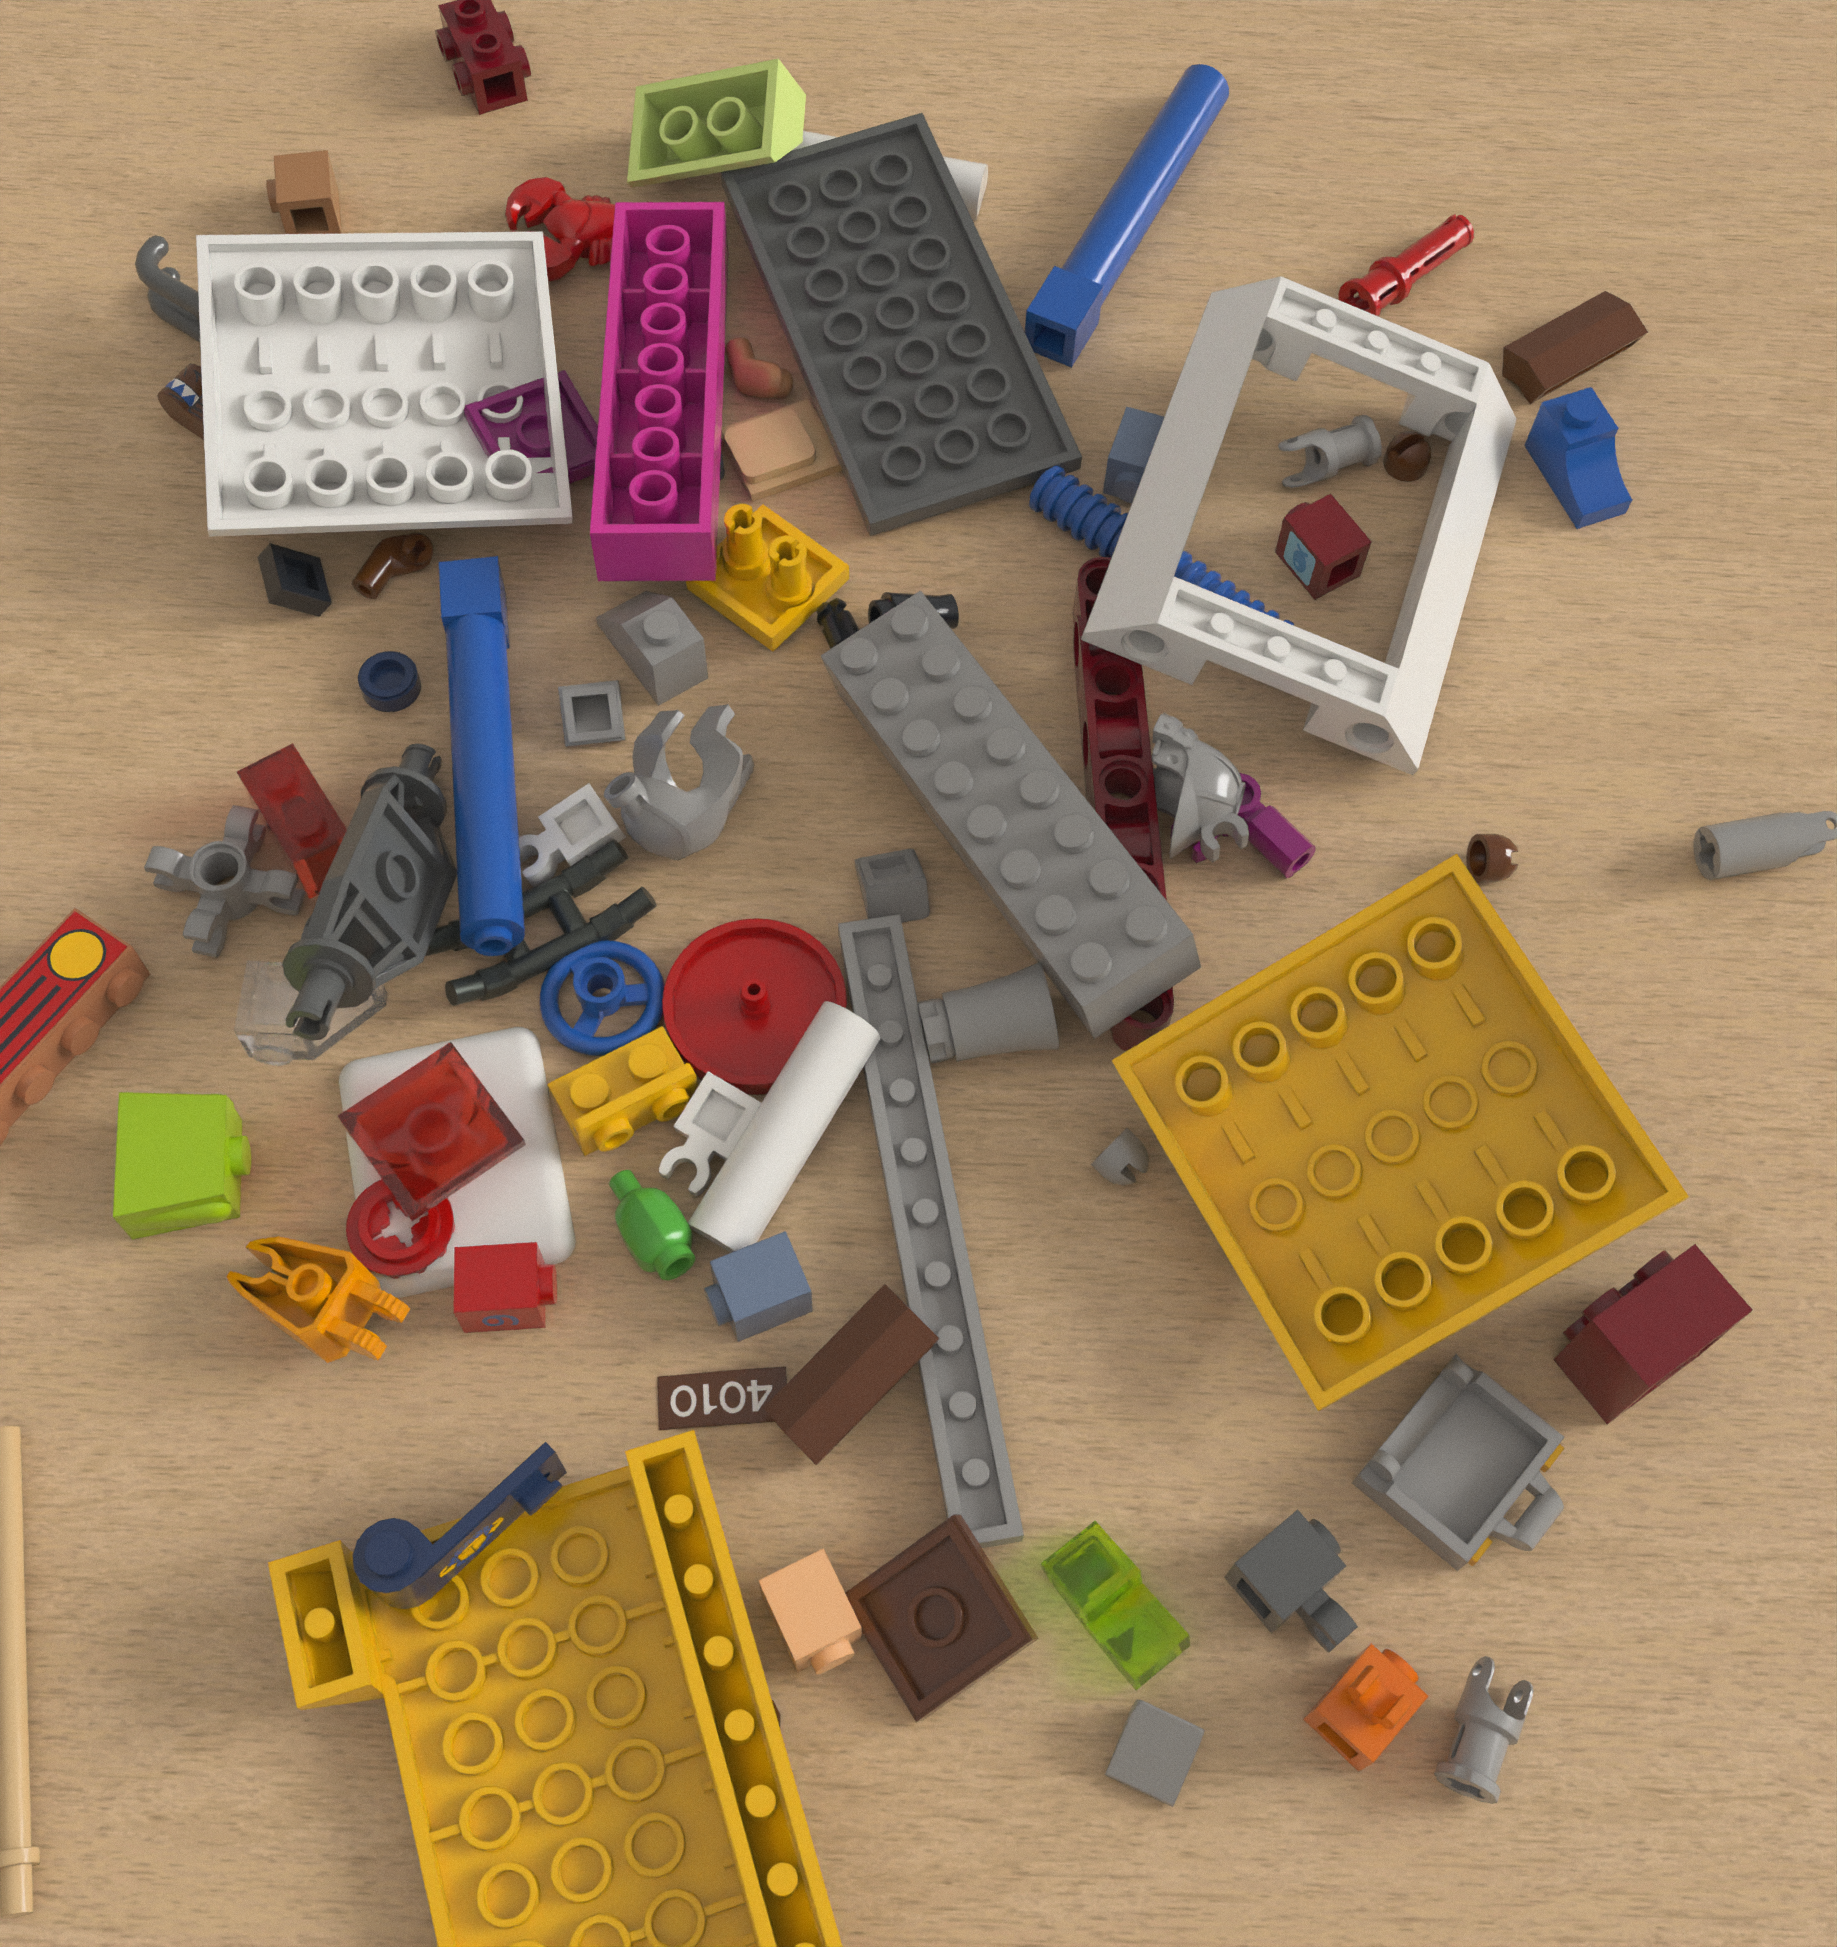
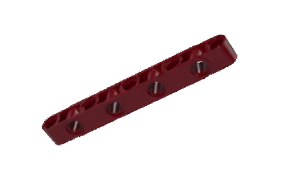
(1118, 761)

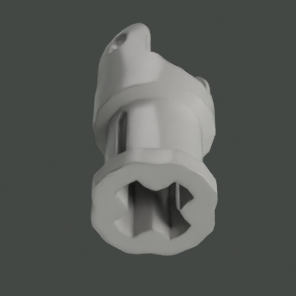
(1334, 450)
(1483, 1735)

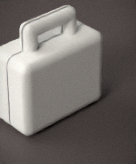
(511, 1202)

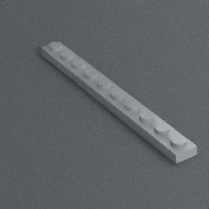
(930, 1235)

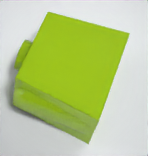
(177, 1162)

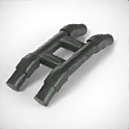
(556, 895)

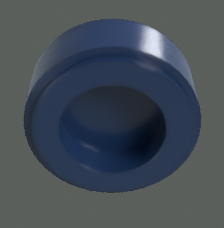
(389, 681)

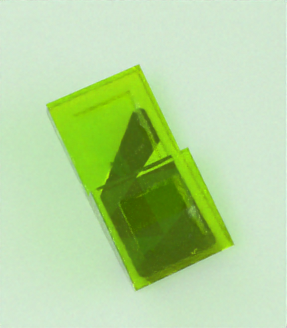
(1115, 1605)

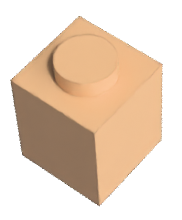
(812, 1613)

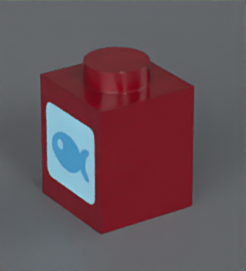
(1322, 546)

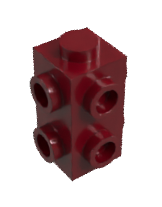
(483, 54)

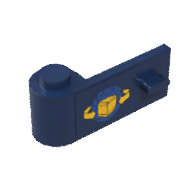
(409, 1570)

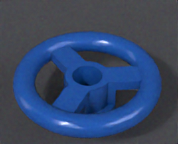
(593, 970)

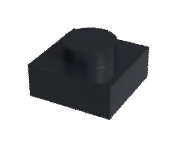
(294, 580)

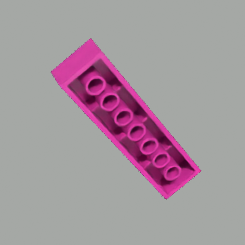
(661, 394)

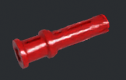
(1392, 277)

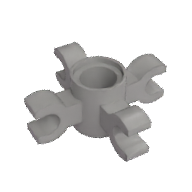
(234, 899)

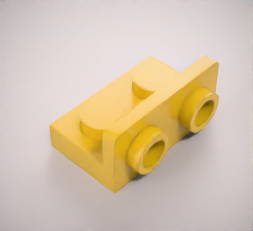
(624, 1092)

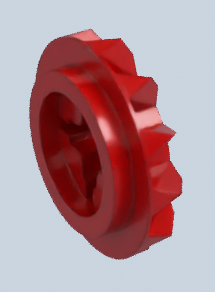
(388, 1255)

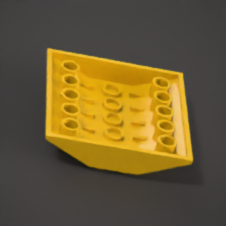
(1395, 1132)

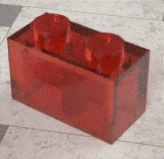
(295, 814)

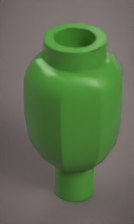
(652, 1227)

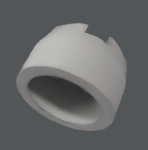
(1122, 1151)

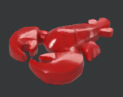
(579, 226)

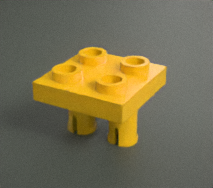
(769, 575)

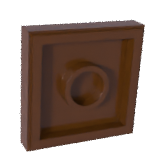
(939, 1617)

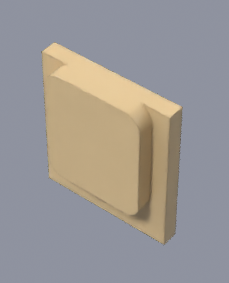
(779, 449)

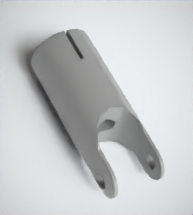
(1760, 842)

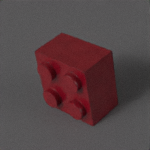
(1648, 1330)

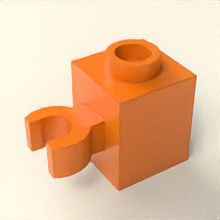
(1367, 1706)

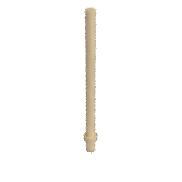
(16, 1846)

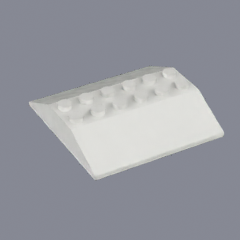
(348, 376)

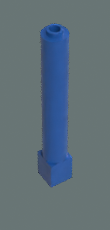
(1072, 296)
(482, 755)

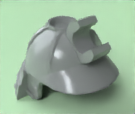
(1196, 789)

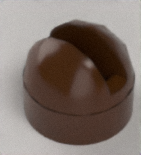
(1412, 462)
(1490, 857)

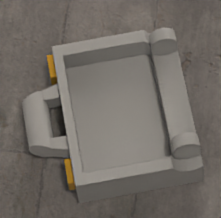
(1463, 1465)

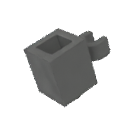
(1288, 1577)

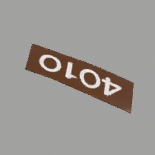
(717, 1397)

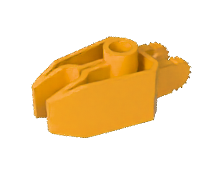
(318, 1297)

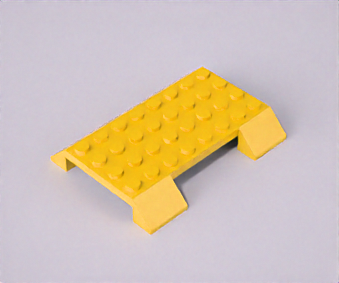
(579, 1723)

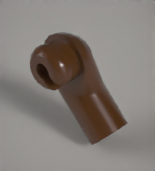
(393, 558)

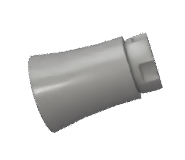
(991, 1018)

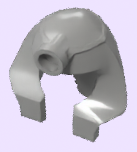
(659, 812)

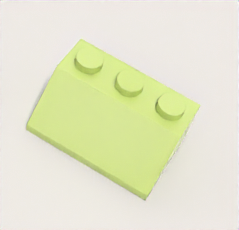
(714, 122)

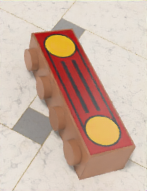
(58, 1006)

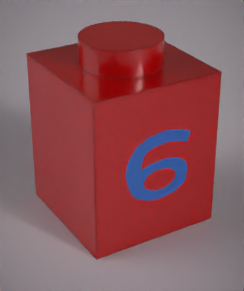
(502, 1287)

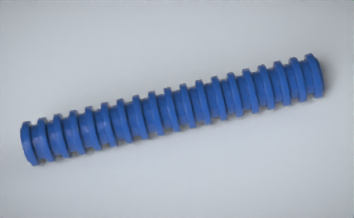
(1102, 524)

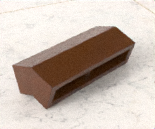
(1571, 345)
(851, 1374)

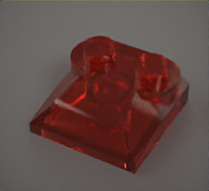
(431, 1131)

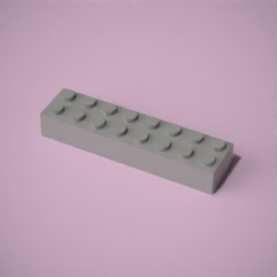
(1012, 815)

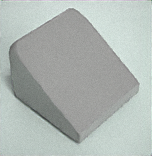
(591, 713)
(893, 885)
(1154, 1752)

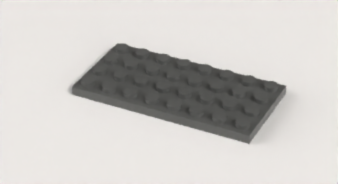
(899, 324)

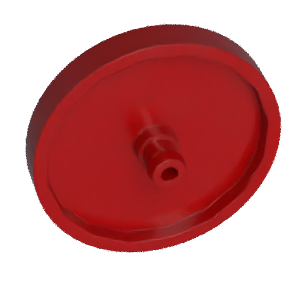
(747, 998)

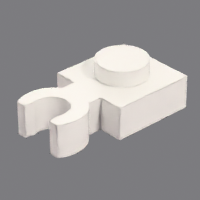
(572, 831)
(713, 1126)

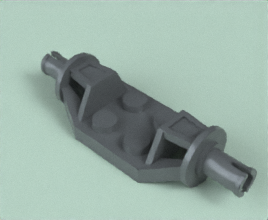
(377, 895)

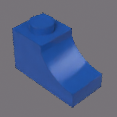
(1577, 457)

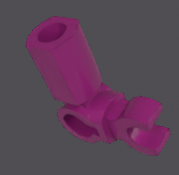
(1268, 833)

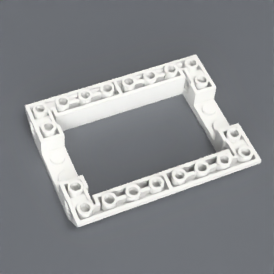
(1179, 626)

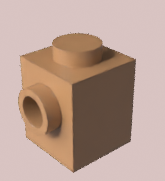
(305, 193)

